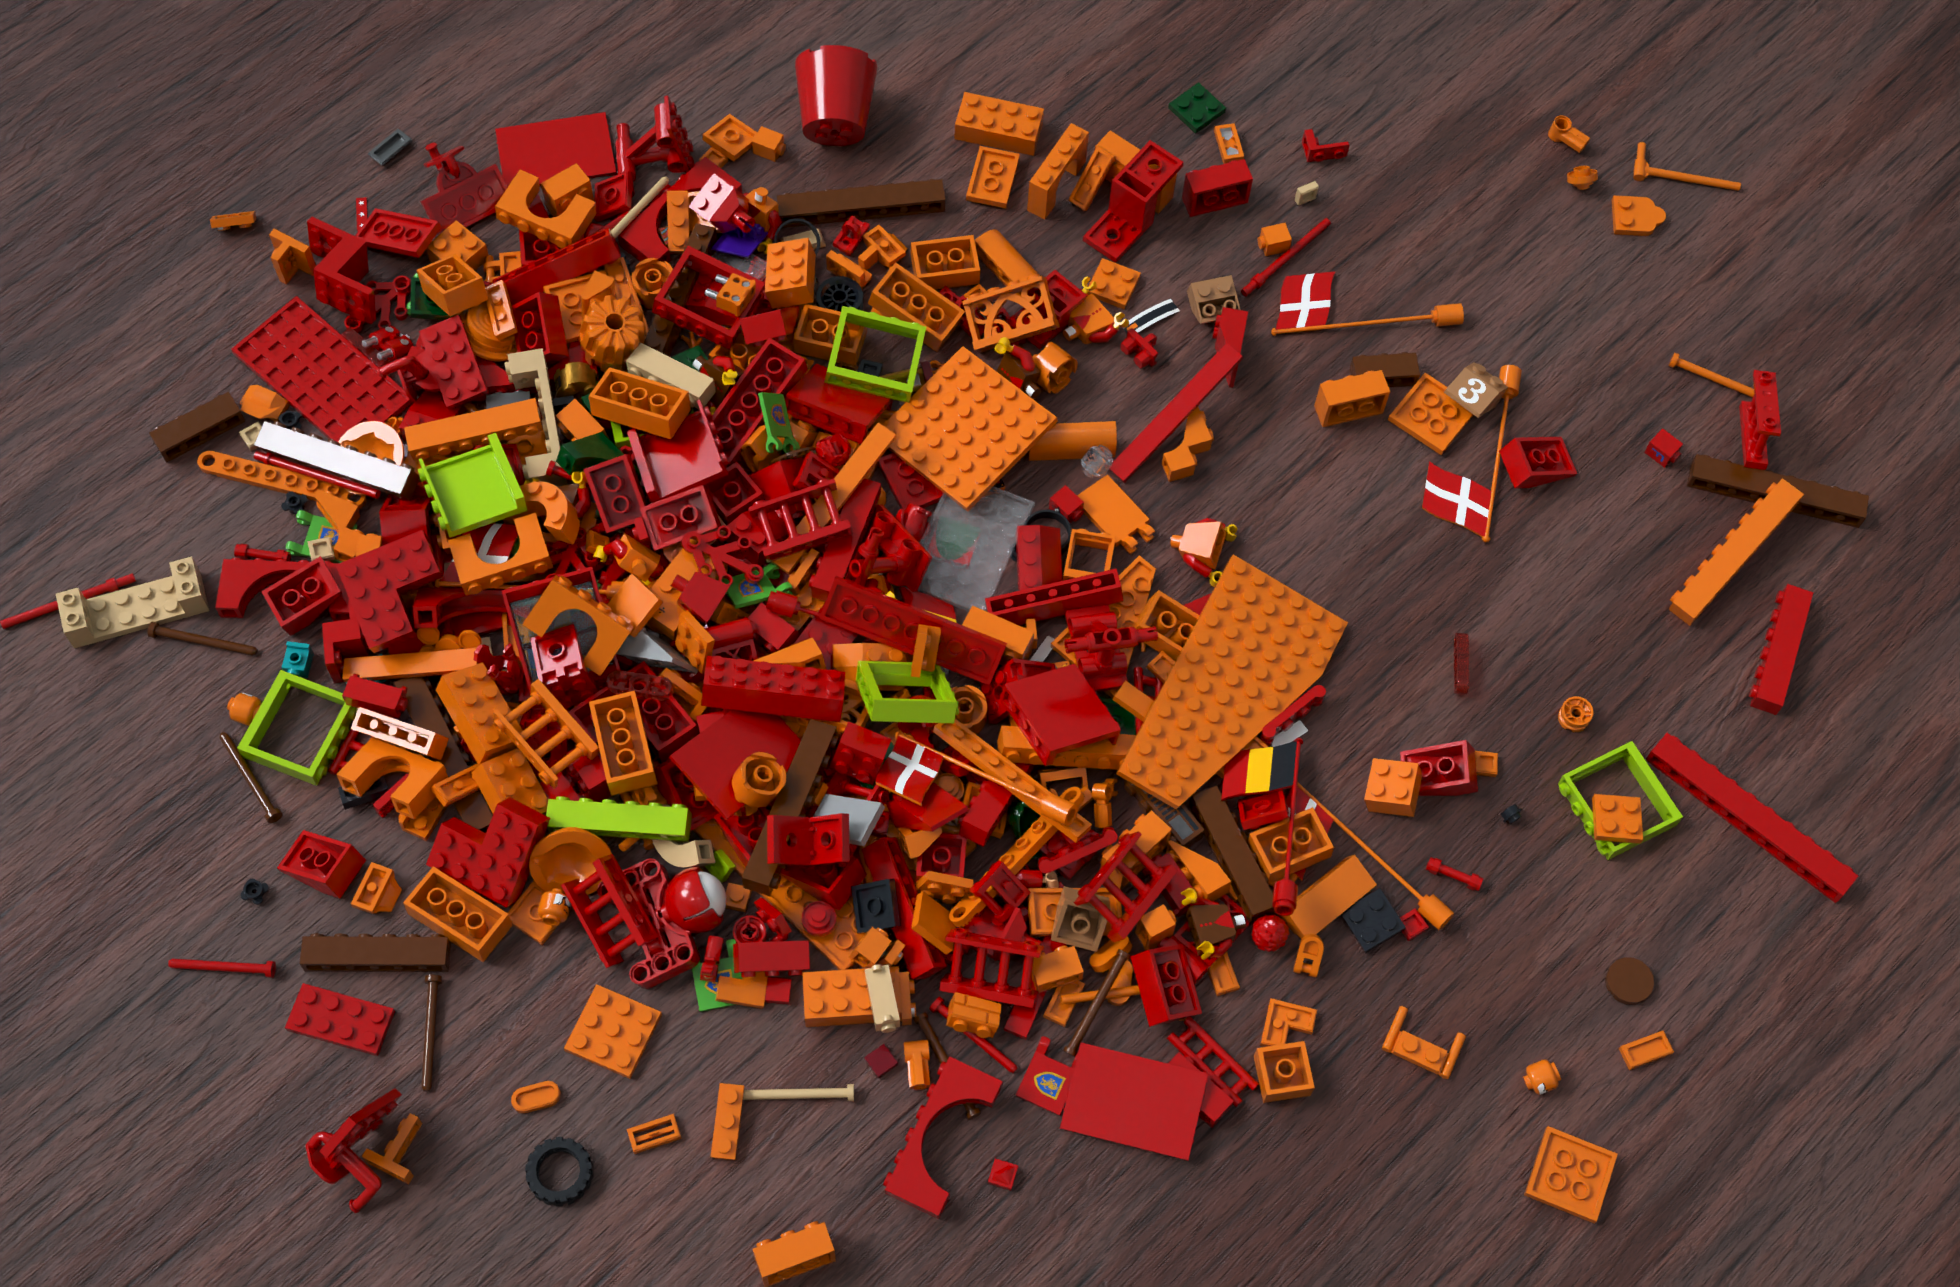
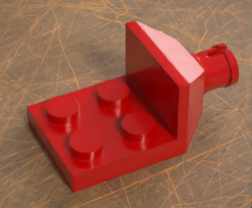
(722, 206)
(986, 924)

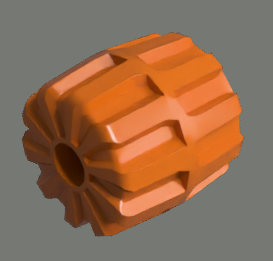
(611, 332)

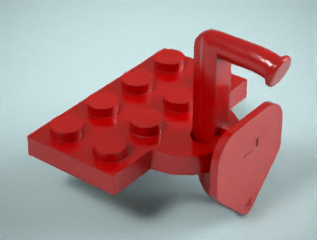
(462, 191)
(444, 366)
(336, 1158)

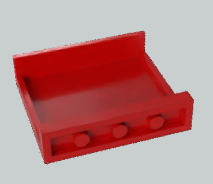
(833, 406)
(682, 462)
(1058, 712)

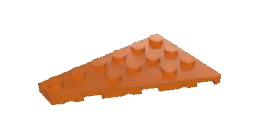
(1136, 586)

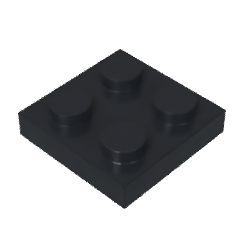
(875, 905)
(1373, 920)

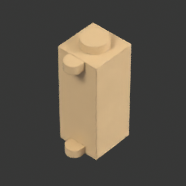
(882, 998)

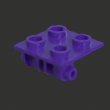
(740, 243)

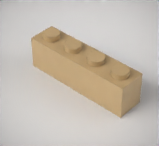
(661, 368)

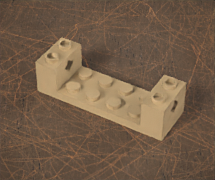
(530, 370)
(133, 608)

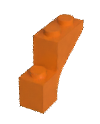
(1197, 439)
(342, 517)

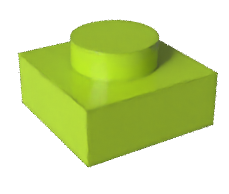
(722, 867)

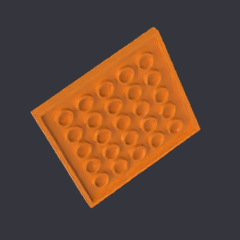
(967, 428)

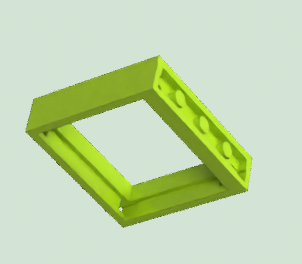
(869, 383)
(876, 673)
(266, 714)
(1645, 778)

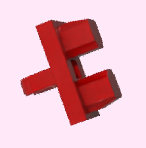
(856, 229)
(1142, 346)

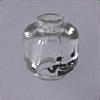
(1097, 461)

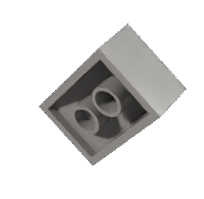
(654, 651)

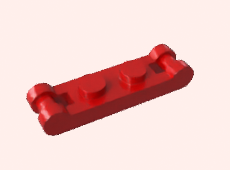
(1299, 708)
(1070, 854)

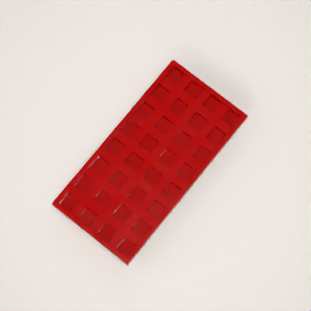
(319, 371)

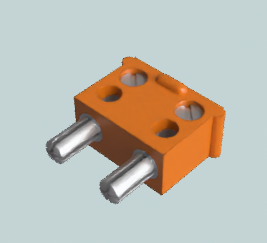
(734, 294)

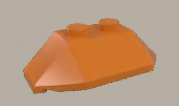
(847, 657)

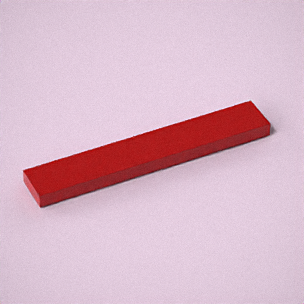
(1023, 1017)

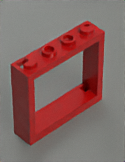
(687, 319)

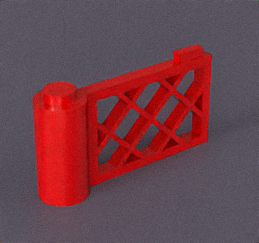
(733, 636)
(1198, 966)

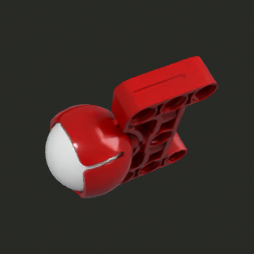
(682, 906)

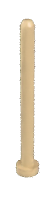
(630, 216)
(800, 1093)

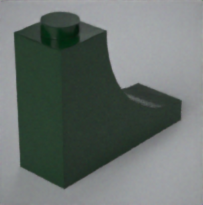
(587, 453)

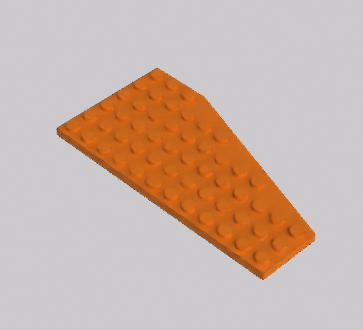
(1235, 674)

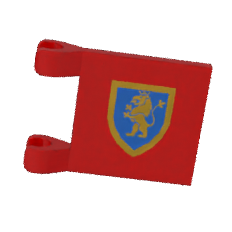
(1046, 1080)

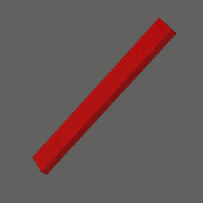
(1175, 412)

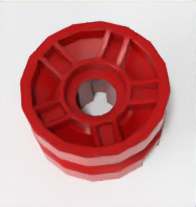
(749, 923)

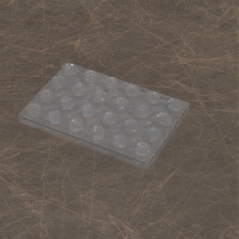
(971, 547)

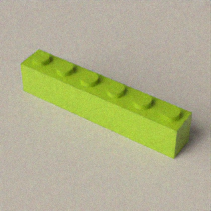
(621, 820)

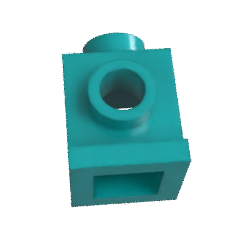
(303, 654)

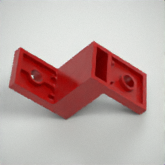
(1133, 201)
(341, 270)
(404, 517)

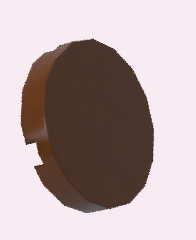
(1629, 981)

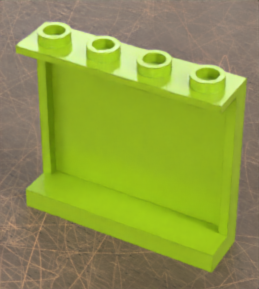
(473, 488)

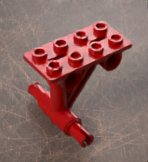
(670, 139)
(891, 550)
(1098, 645)

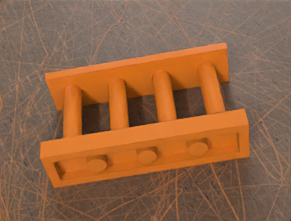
(554, 712)

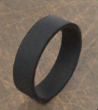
(802, 222)
(1054, 515)

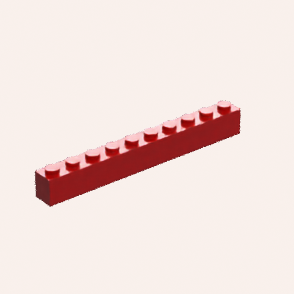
(1752, 817)

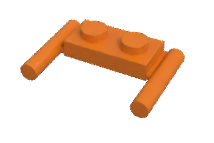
(1420, 1051)

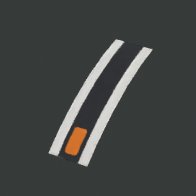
(1152, 315)

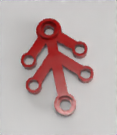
(383, 302)
(720, 554)
(569, 556)

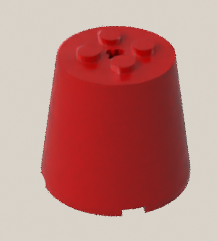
(835, 93)

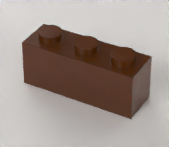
(1398, 369)

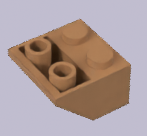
(1210, 297)

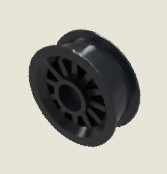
(839, 289)

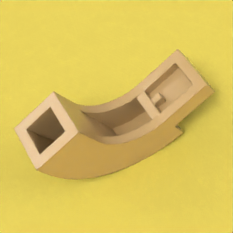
(685, 854)

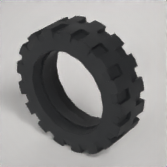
(545, 1150)

